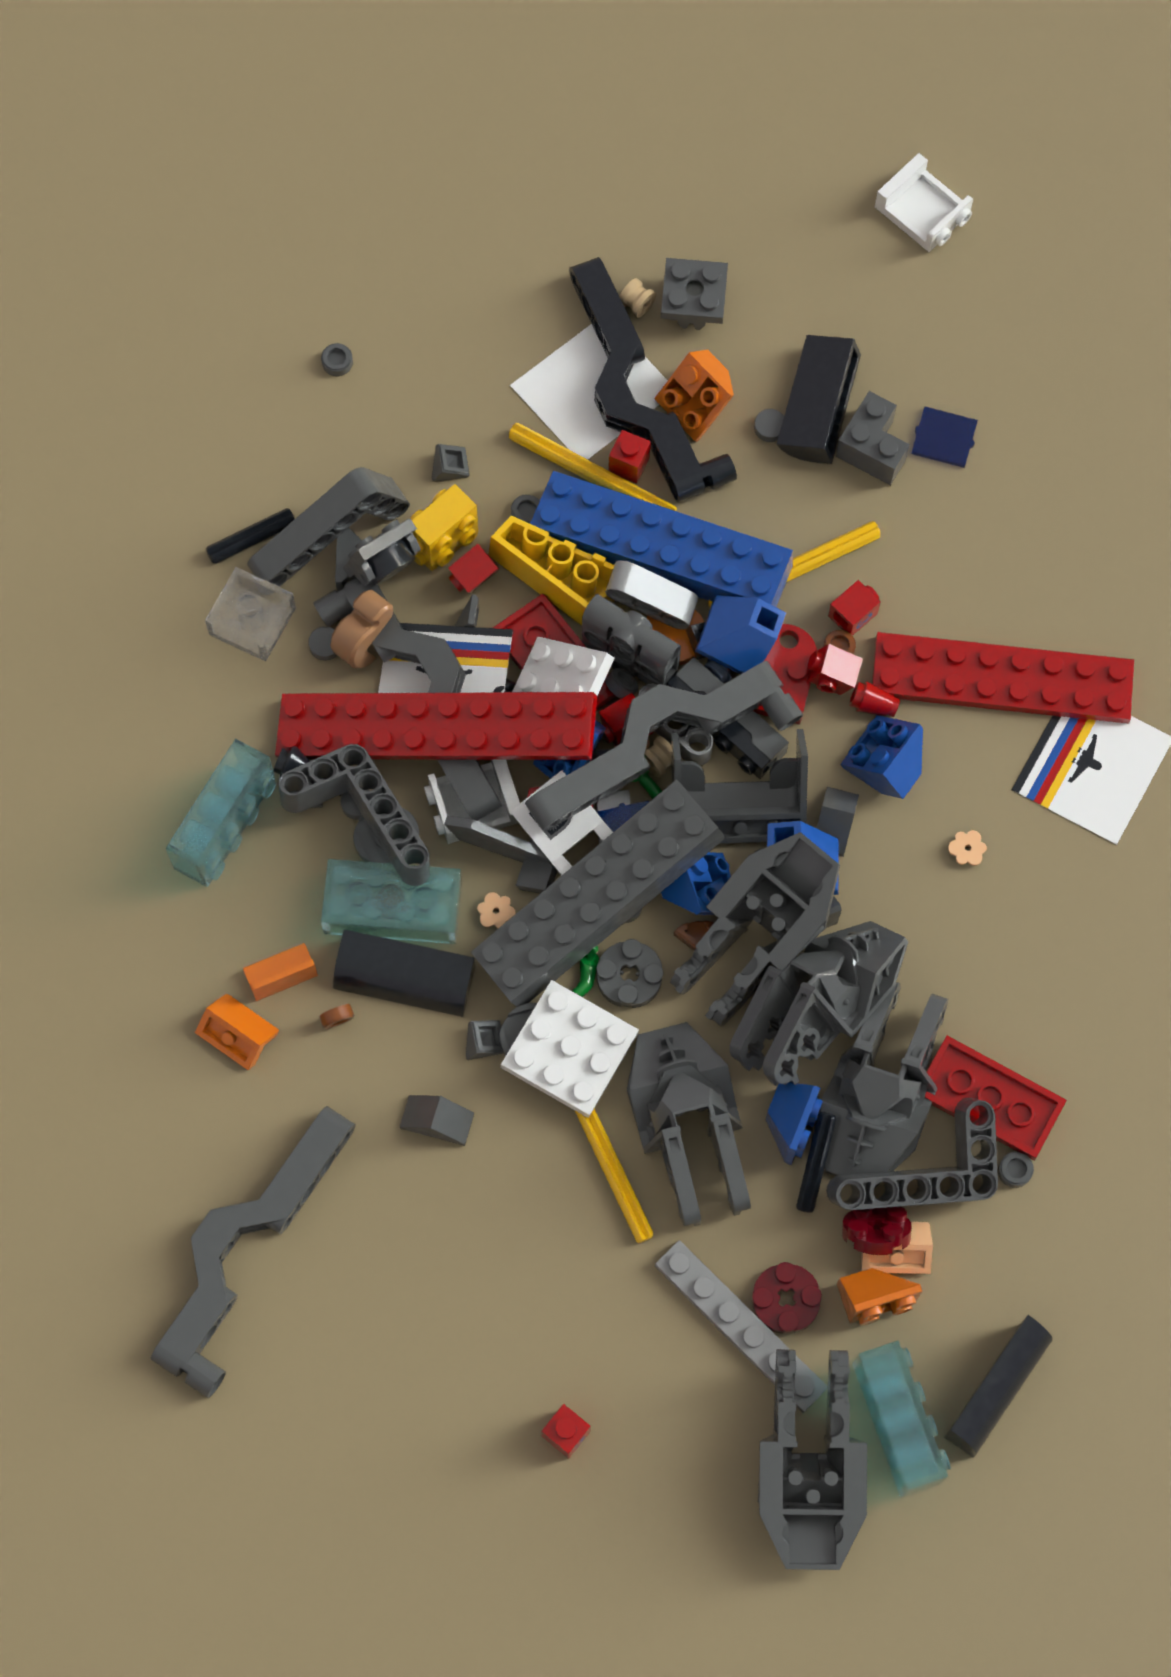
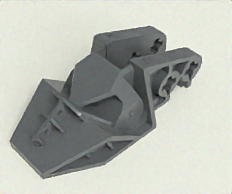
(782, 889)
(817, 997)
(679, 1074)
(875, 1109)
(812, 1499)

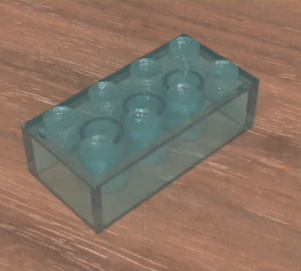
(222, 813)
(378, 903)
(901, 1419)

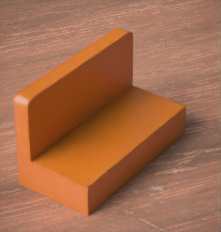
(280, 971)
(235, 1030)

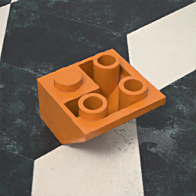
(697, 392)
(875, 1292)

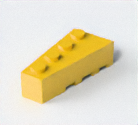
(551, 566)

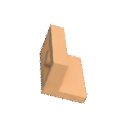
(912, 1260)

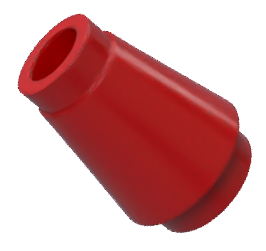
(873, 700)

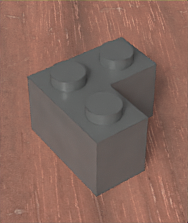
(868, 444)

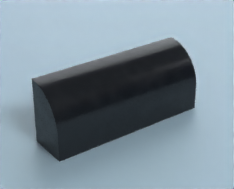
(819, 398)
(403, 973)
(999, 1386)

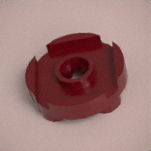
(877, 1229)
(786, 1278)

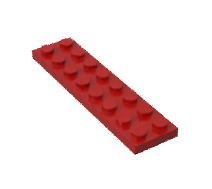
(1004, 677)

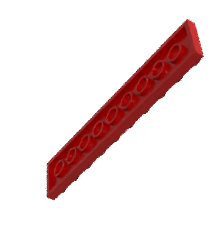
(441, 725)

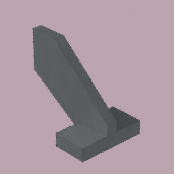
(536, 871)

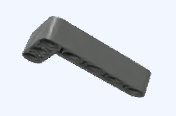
(325, 520)
(370, 803)
(929, 1179)

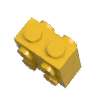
(444, 527)

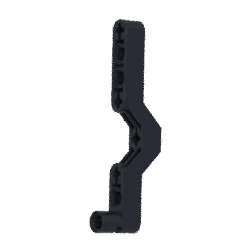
(615, 401)

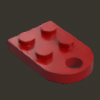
(791, 665)

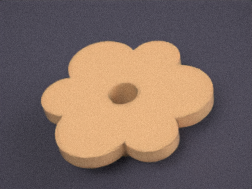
(972, 841)
(491, 903)

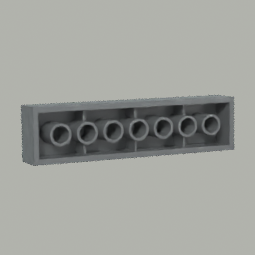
(598, 894)

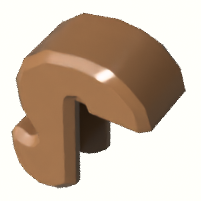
(360, 629)

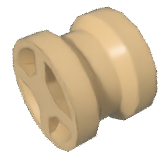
(637, 297)
(659, 756)

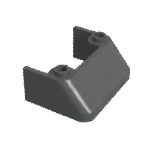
(747, 807)

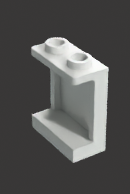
(922, 205)
(448, 803)

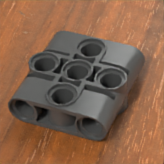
(630, 641)

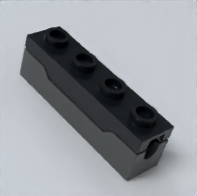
(748, 738)

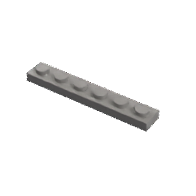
(735, 1320)

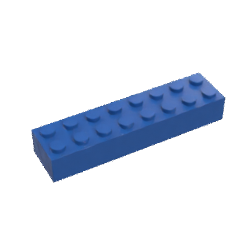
(663, 541)

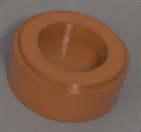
(842, 640)
(336, 1016)

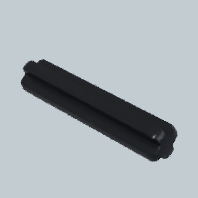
(249, 536)
(816, 1162)

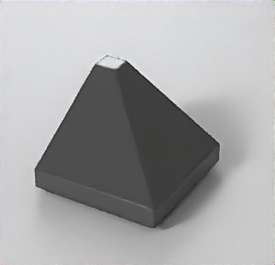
(449, 463)
(470, 613)
(483, 1039)

